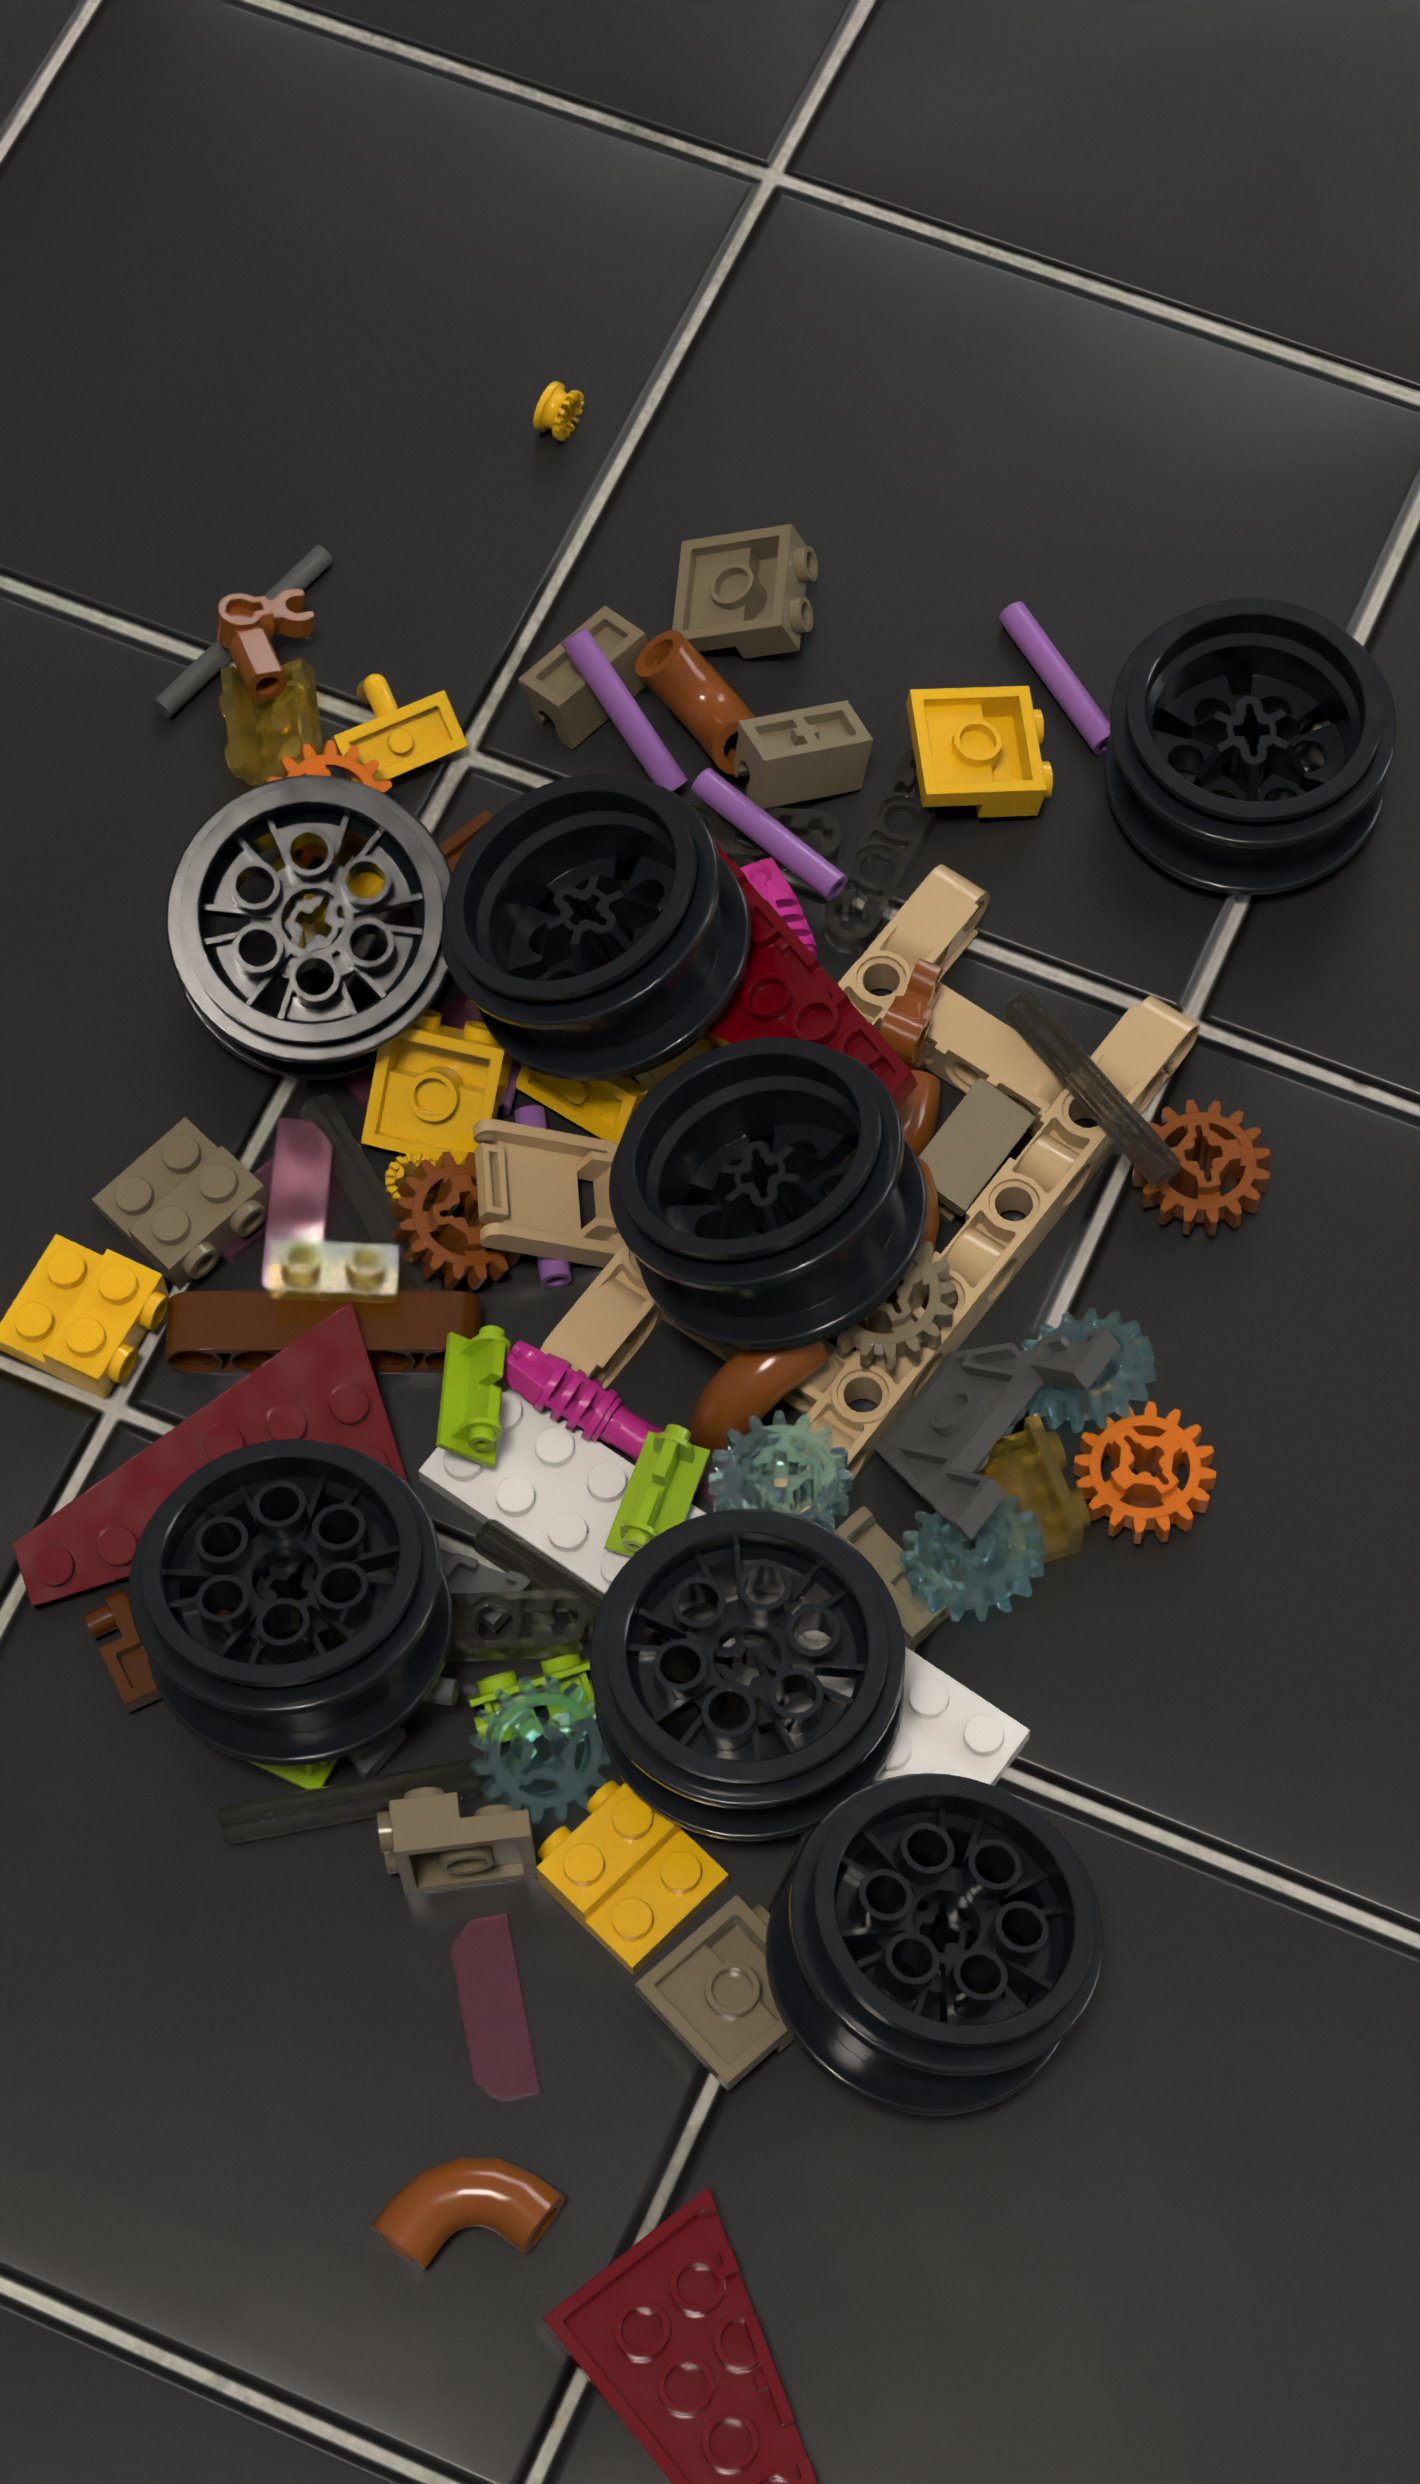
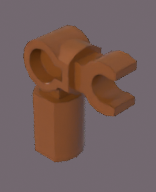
(247, 626)
(912, 1014)

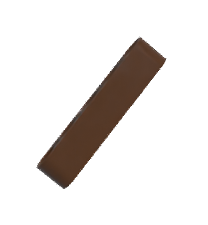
(248, 1328)

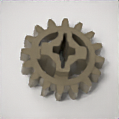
(896, 1331)

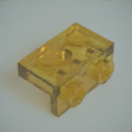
(269, 728)
(333, 1270)
(1031, 1469)

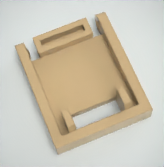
(532, 1193)

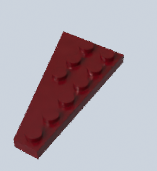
(793, 997)
(307, 1391)
(685, 2357)

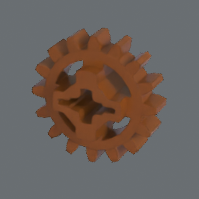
(1225, 1155)
(442, 1232)

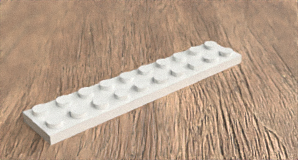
(565, 1501)

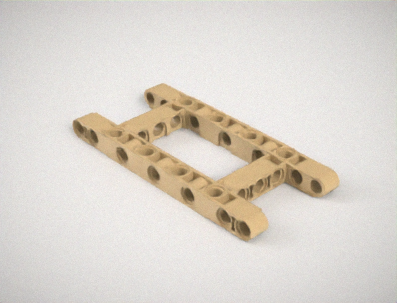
(988, 1251)

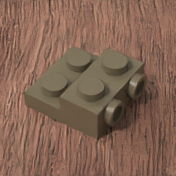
(745, 591)
(183, 1203)
(441, 1850)
(719, 1993)

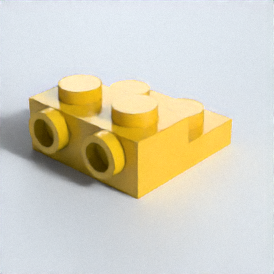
(979, 749)
(435, 1088)
(84, 1315)
(628, 1875)

